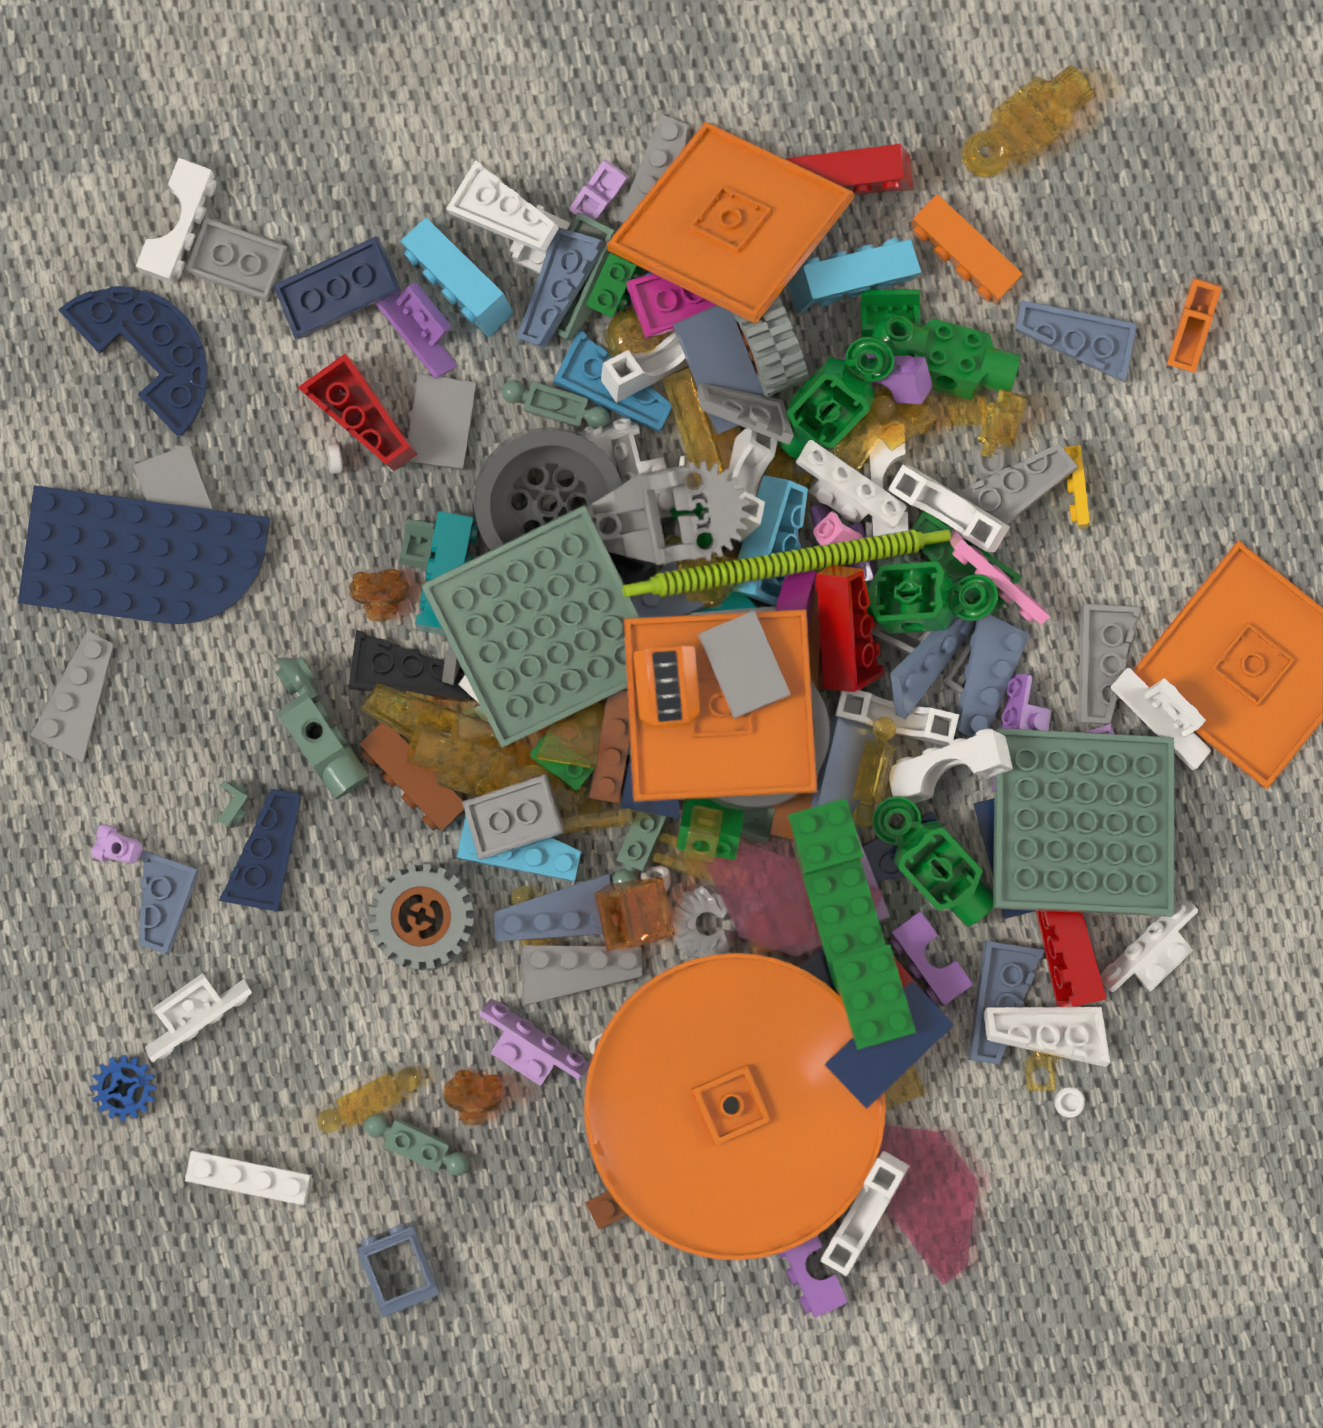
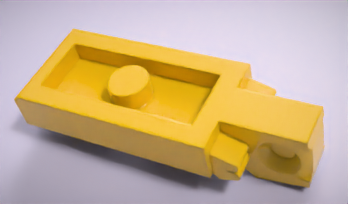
(1076, 485)

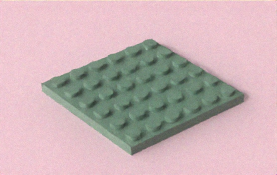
(537, 624)
(1085, 824)

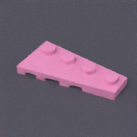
(1007, 590)

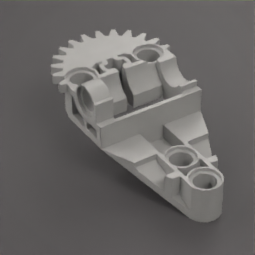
(638, 521)

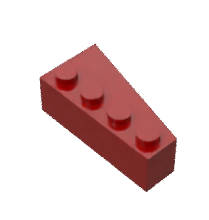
(863, 169)
(354, 405)
(846, 630)
(1070, 958)

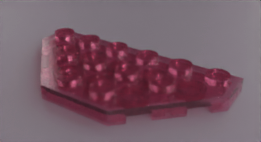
(768, 899)
(933, 1199)

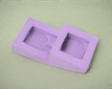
(600, 191)

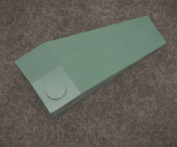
(579, 311)

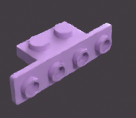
(529, 1048)

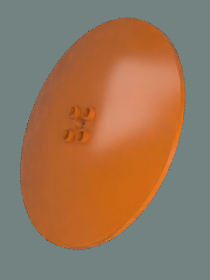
(713, 1177)

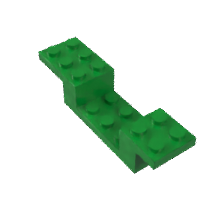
(849, 925)

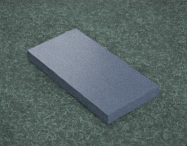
(717, 355)
(842, 763)

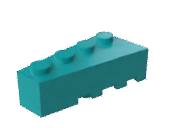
(449, 550)

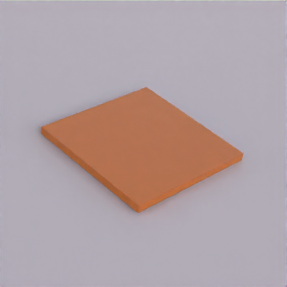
(730, 222)
(1247, 662)
(714, 753)

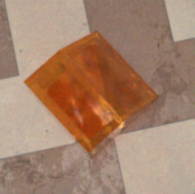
(634, 913)

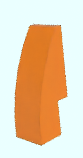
(1194, 324)

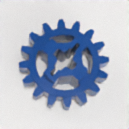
(128, 1101)

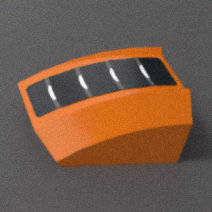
(667, 685)

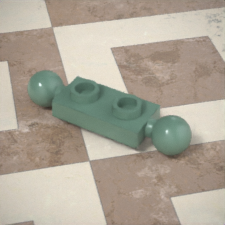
(555, 404)
(640, 845)
(417, 1144)

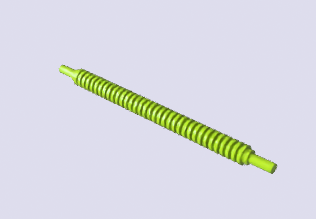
(786, 563)

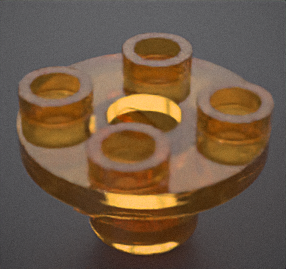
(379, 593)
(473, 1095)

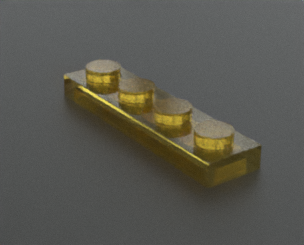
(692, 422)

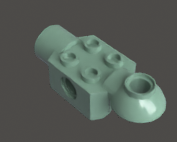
(332, 762)

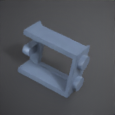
(374, 1244)

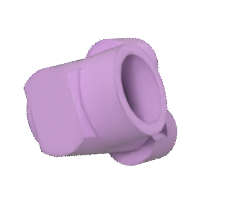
(115, 846)

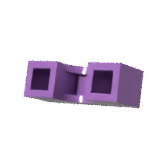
(908, 379)
(942, 983)
(819, 1294)

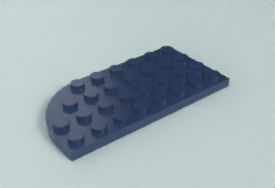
(138, 557)

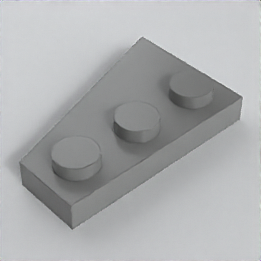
(748, 410)

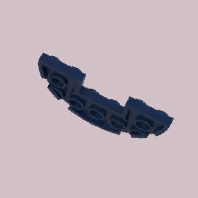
(159, 336)

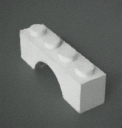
(163, 255)
(635, 371)
(748, 462)
(878, 462)
(949, 507)
(921, 724)
(984, 754)
(248, 1178)
(865, 1213)

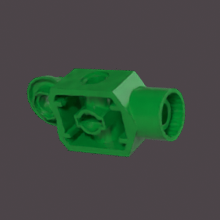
(957, 357)
(837, 395)
(926, 598)
(933, 861)

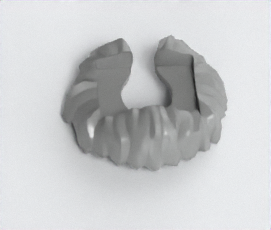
(684, 917)

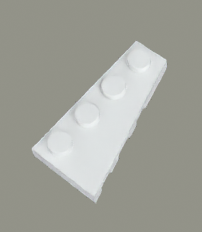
(496, 207)
(1057, 1031)

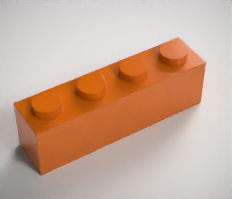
(965, 249)

